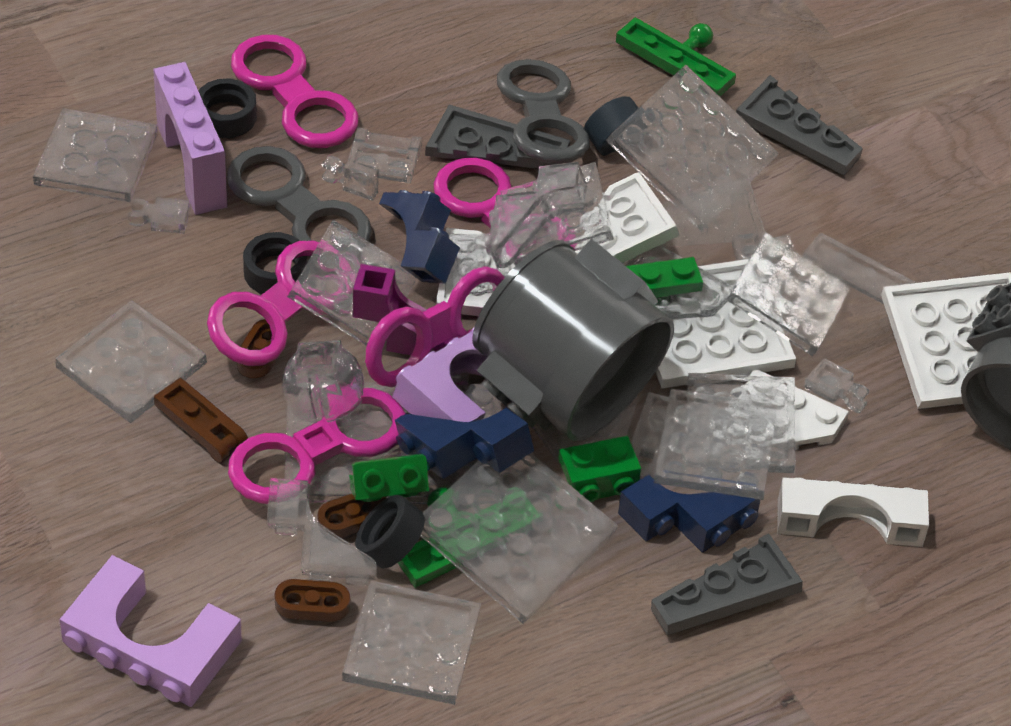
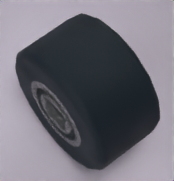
(607, 120)

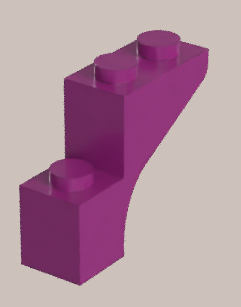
(376, 296)

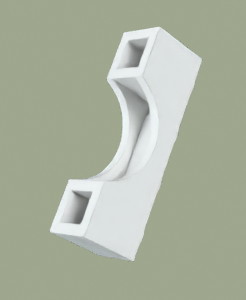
(896, 513)

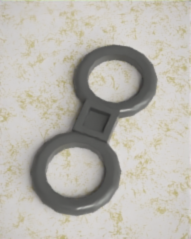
(542, 111)
(293, 199)

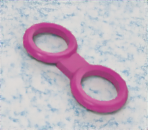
(294, 91)
(470, 165)
(272, 305)
(431, 325)
(313, 446)

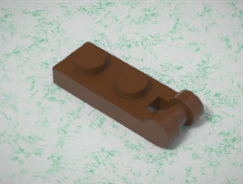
(200, 418)

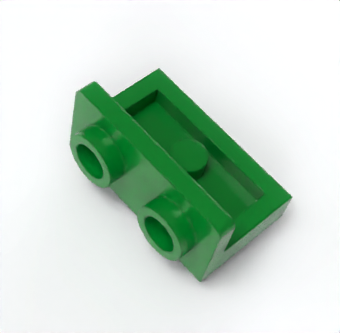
(601, 467)
(389, 477)

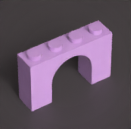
(186, 122)
(428, 385)
(175, 669)

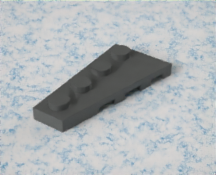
(476, 135)
(742, 583)

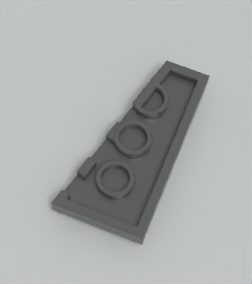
(787, 121)

